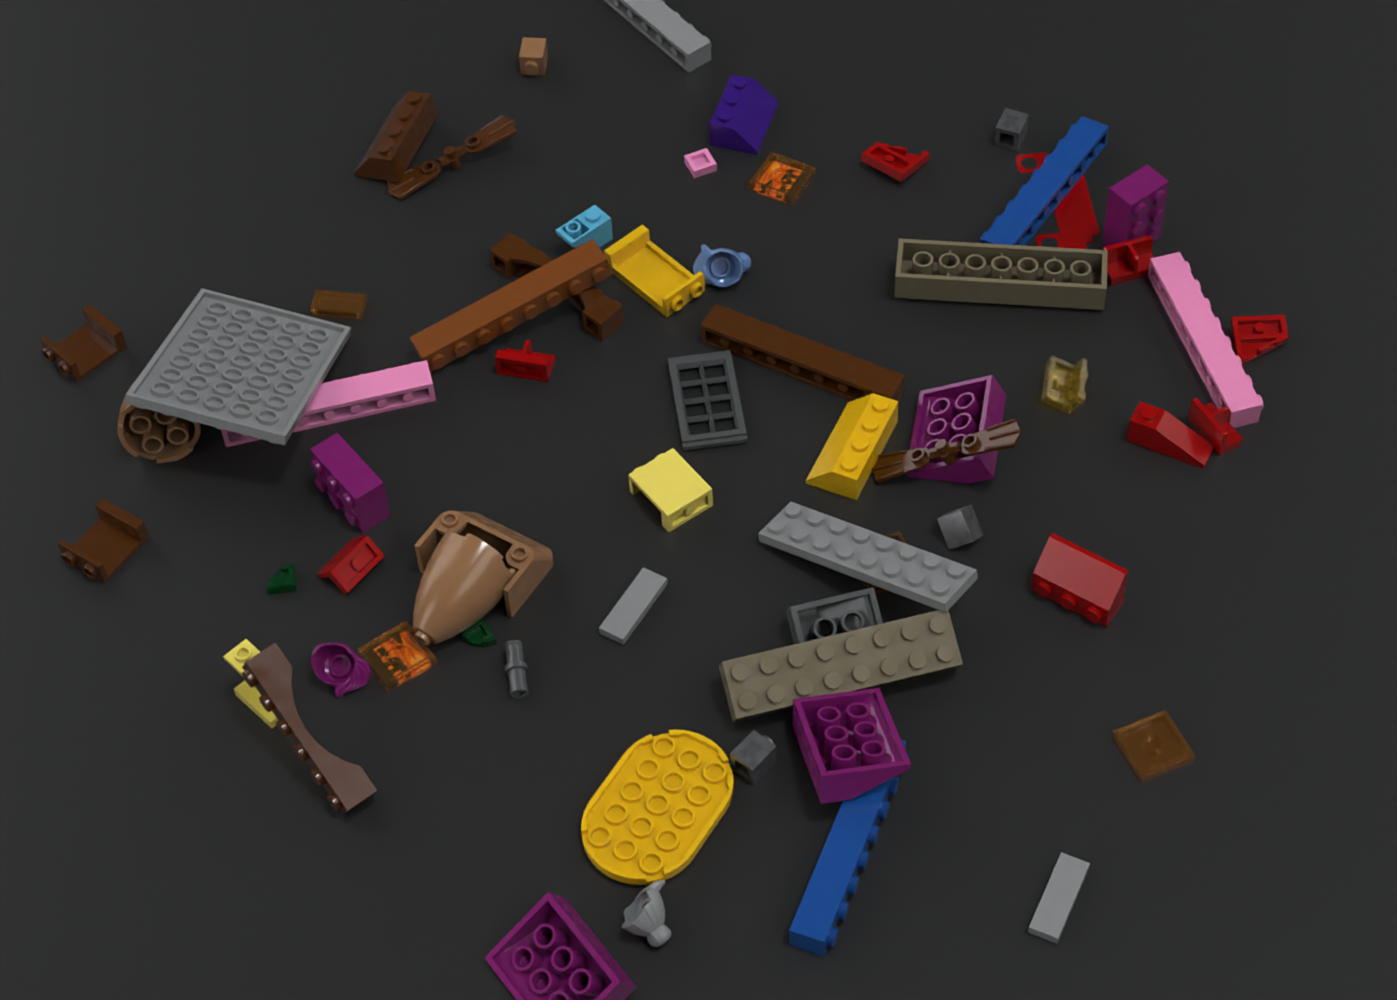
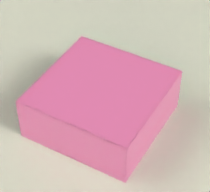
(700, 163)

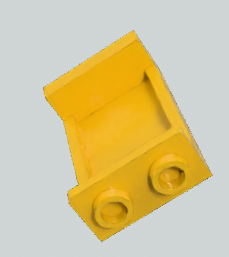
(653, 272)

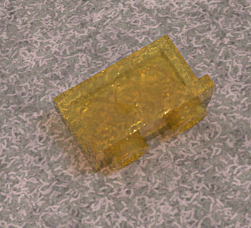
(1064, 384)

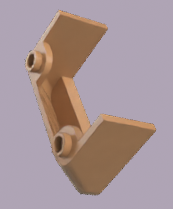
(521, 553)

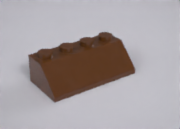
(399, 138)

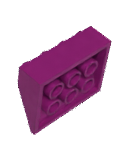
(950, 415)
(848, 742)
(557, 957)

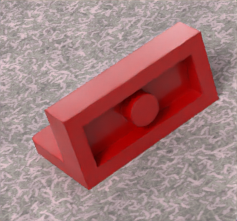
(352, 563)

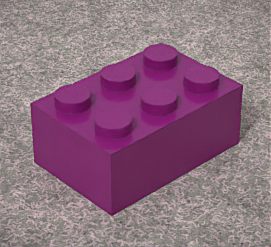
(1136, 207)
(349, 483)

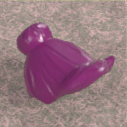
(340, 667)

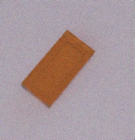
(338, 304)

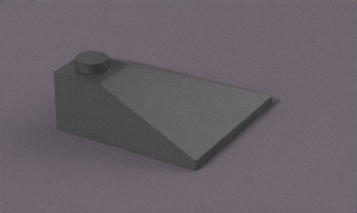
(834, 615)

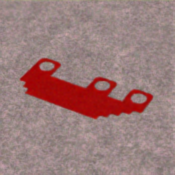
(1073, 215)

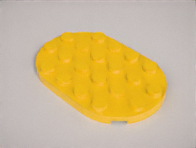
(657, 807)

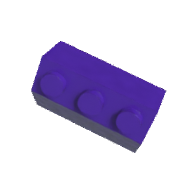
(742, 116)

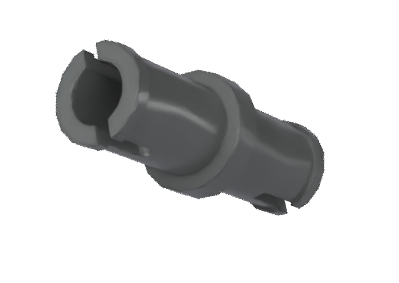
(516, 669)

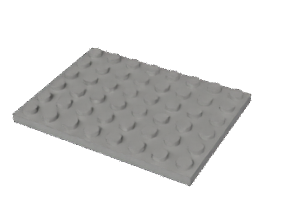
(239, 366)

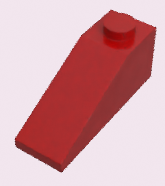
(1167, 435)

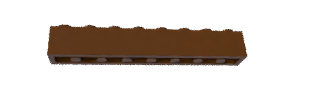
(798, 356)

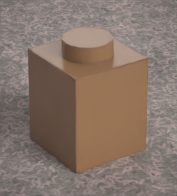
(533, 56)

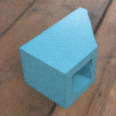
(587, 226)

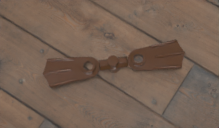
(487, 136)
(991, 439)

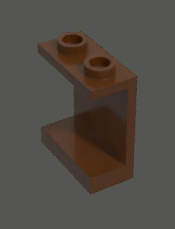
(86, 347)
(106, 543)

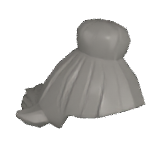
(647, 916)

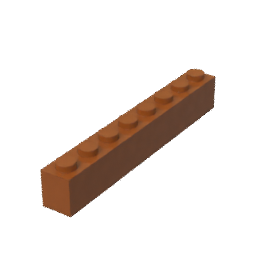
(511, 305)

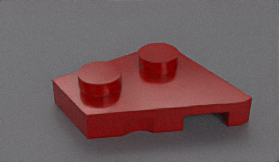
(894, 160)
(1257, 335)

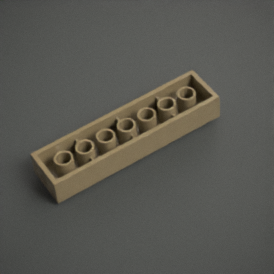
(1001, 274)
(840, 664)

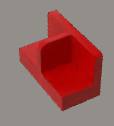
(1129, 260)
(525, 363)
(1214, 426)

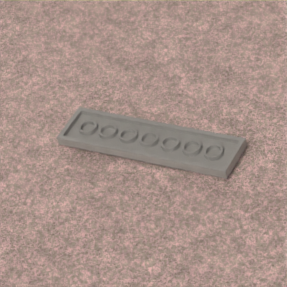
(868, 556)

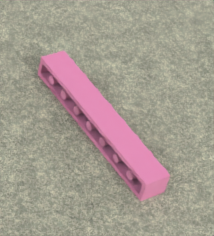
(1204, 339)
(361, 397)

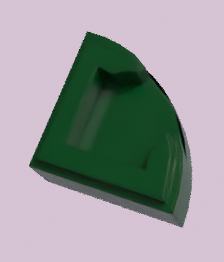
(283, 581)
(479, 635)

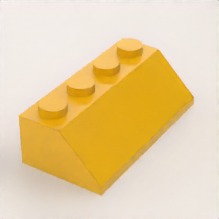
(855, 445)

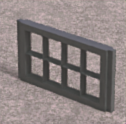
(714, 438)

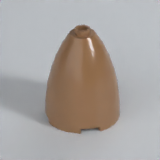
(144, 430)
(458, 587)

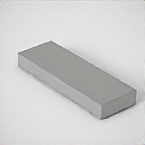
(633, 606)
(1059, 898)

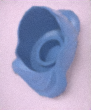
(721, 266)

